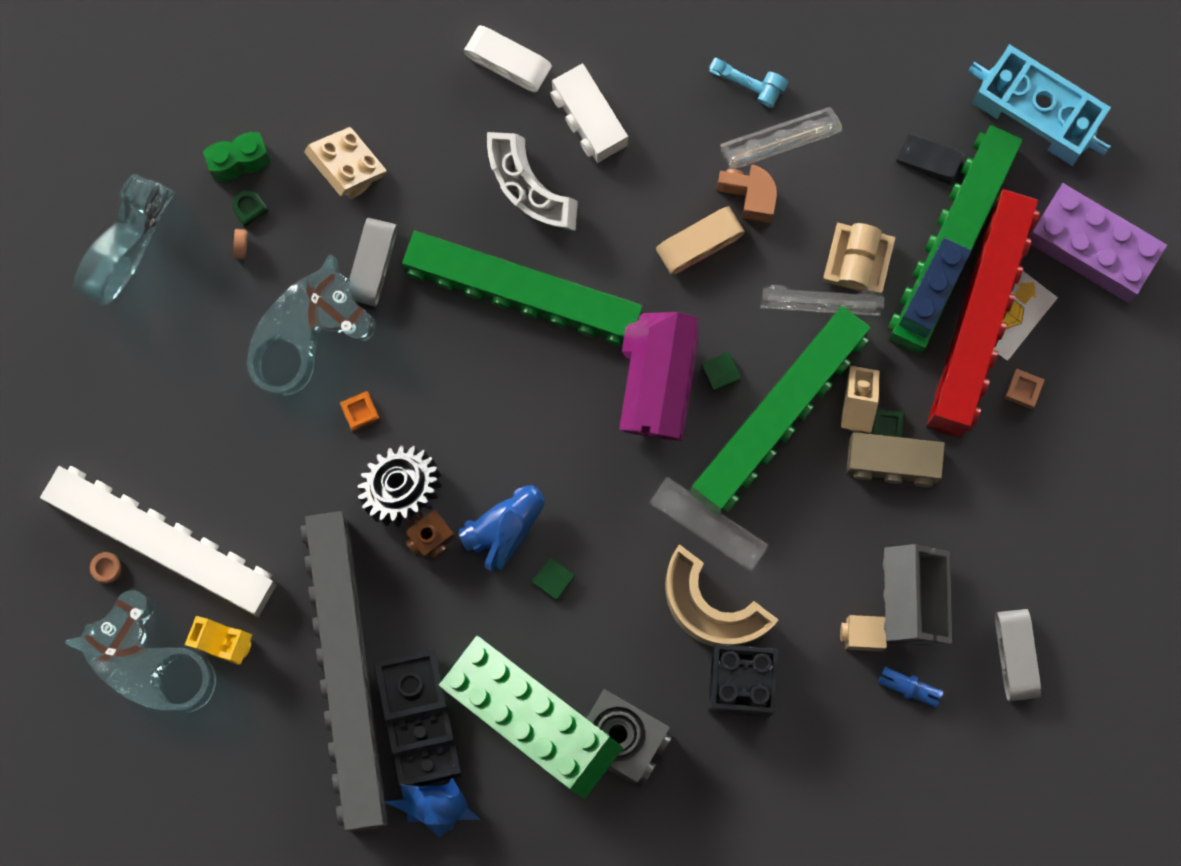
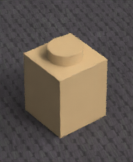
(863, 633)

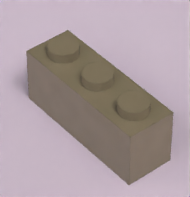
(895, 459)

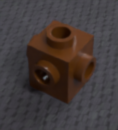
(433, 525)

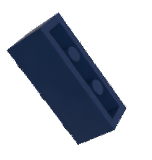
(935, 287)

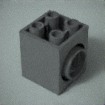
(643, 736)

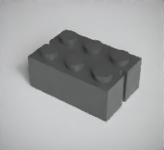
(917, 595)

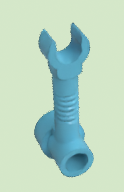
(768, 89)

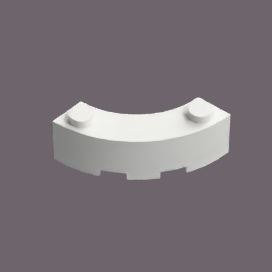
(520, 185)

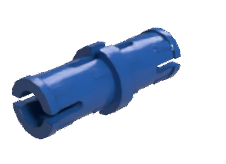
(910, 687)

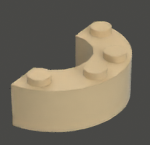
(700, 619)

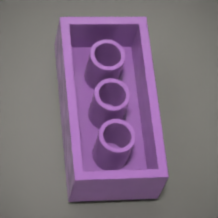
(1096, 243)

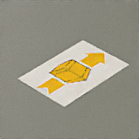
(1028, 308)

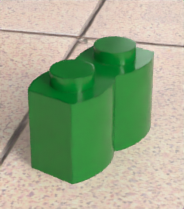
(231, 159)

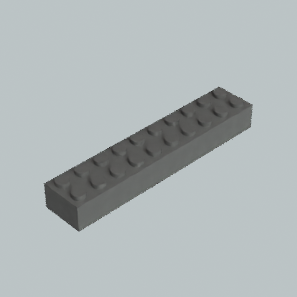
(346, 672)

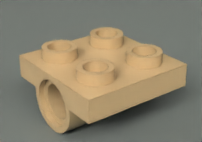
(345, 162)
(859, 257)

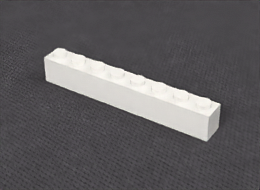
(159, 541)

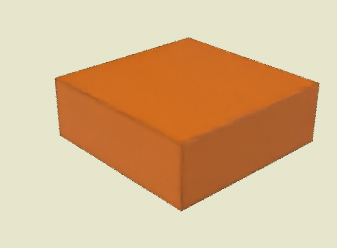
(359, 411)

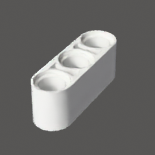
(507, 58)

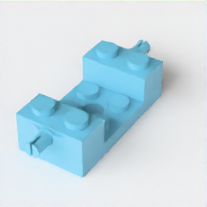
(1069, 121)

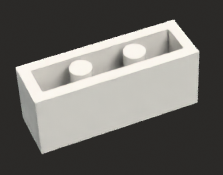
(588, 113)

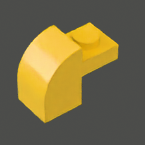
(219, 640)

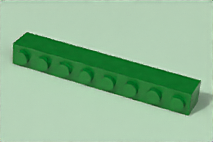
(965, 218)
(519, 287)
(780, 410)

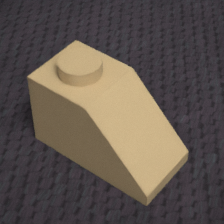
(860, 399)

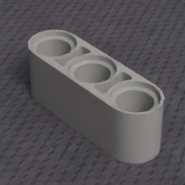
(372, 261)
(1017, 655)

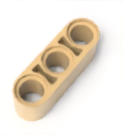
(700, 240)

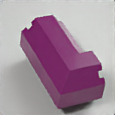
(660, 374)

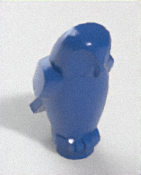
(504, 526)

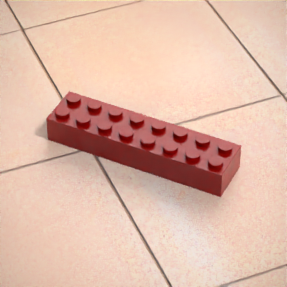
(982, 314)

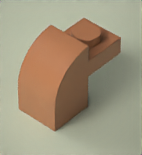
(758, 189)

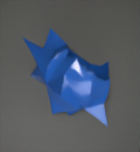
(434, 806)

